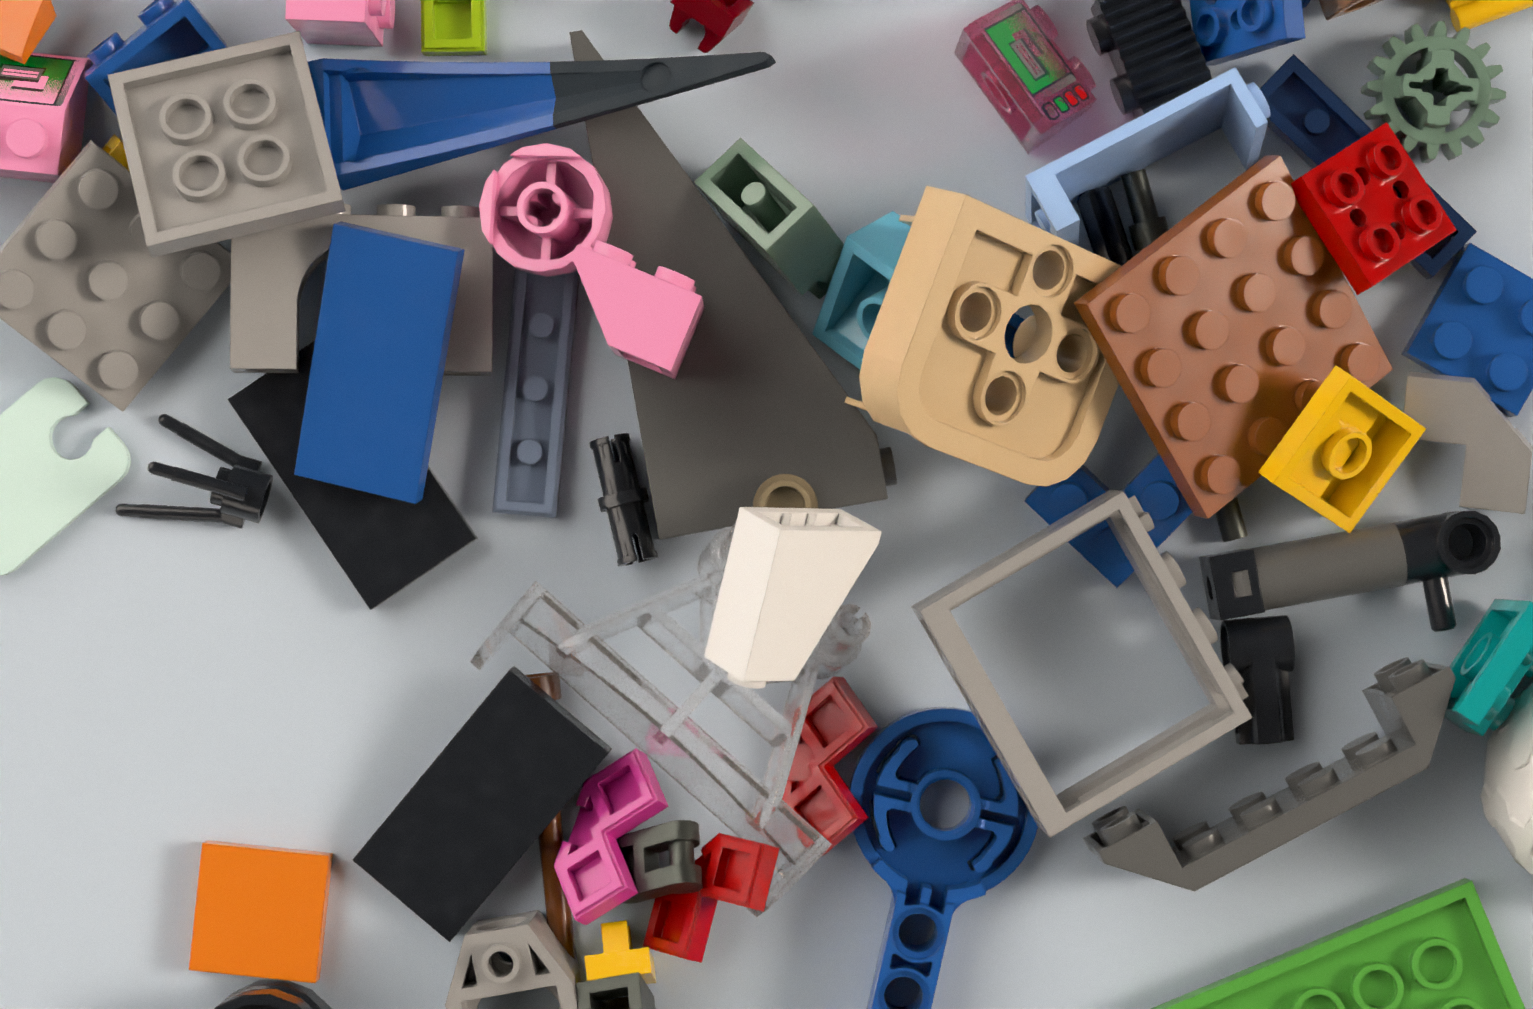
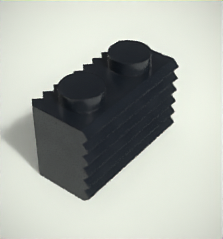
(1149, 49)

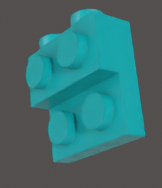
(1492, 667)

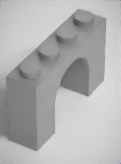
(276, 263)

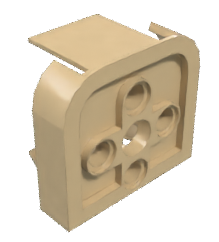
(941, 351)

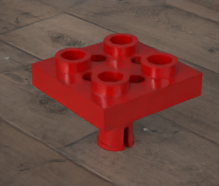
(1360, 213)

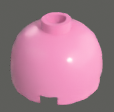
(543, 208)

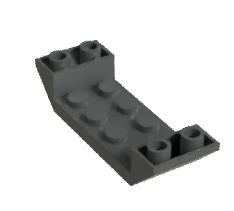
(1409, 708)

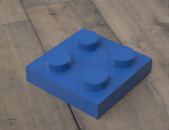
(1480, 328)

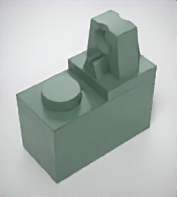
(773, 218)

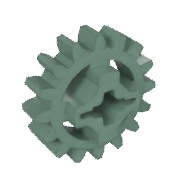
(1436, 65)

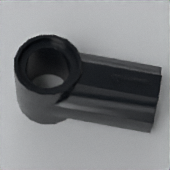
(1263, 656)

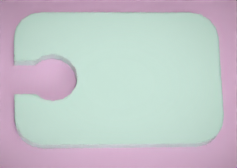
(37, 485)

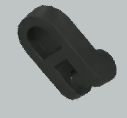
(642, 857)

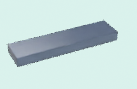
(535, 394)

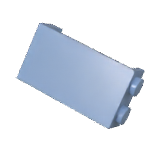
(1214, 105)

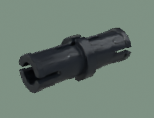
(623, 499)

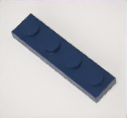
(1321, 125)

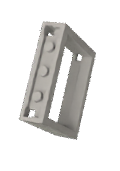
(1188, 627)

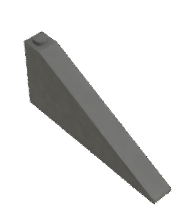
(751, 384)

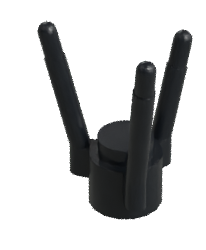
(238, 491)

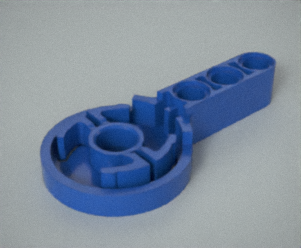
(929, 862)

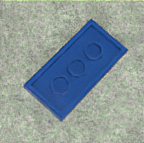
(378, 361)

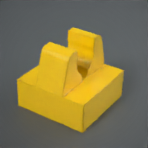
(619, 956)

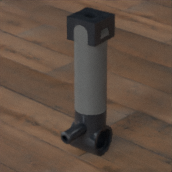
(1350, 564)

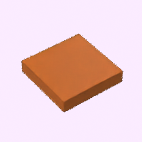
(260, 911)

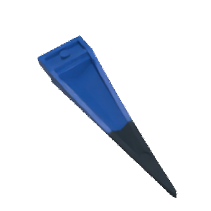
(422, 113)

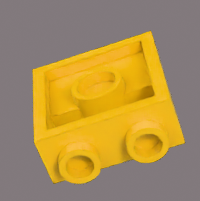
(1342, 449)

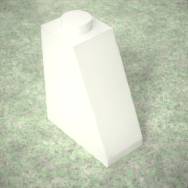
(784, 588)

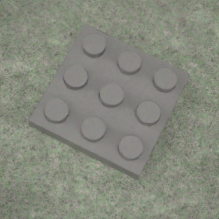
(225, 144)
(89, 289)

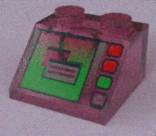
(1025, 72)

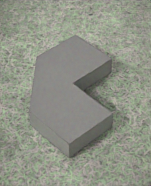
(1495, 453)

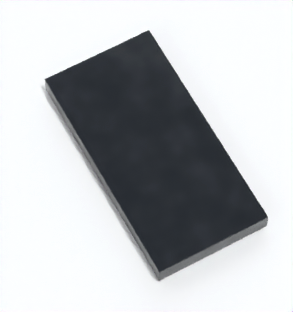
(373, 537)
(482, 803)

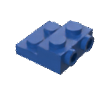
(168, 33)

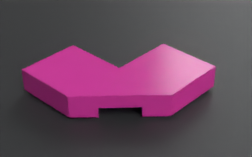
(591, 860)

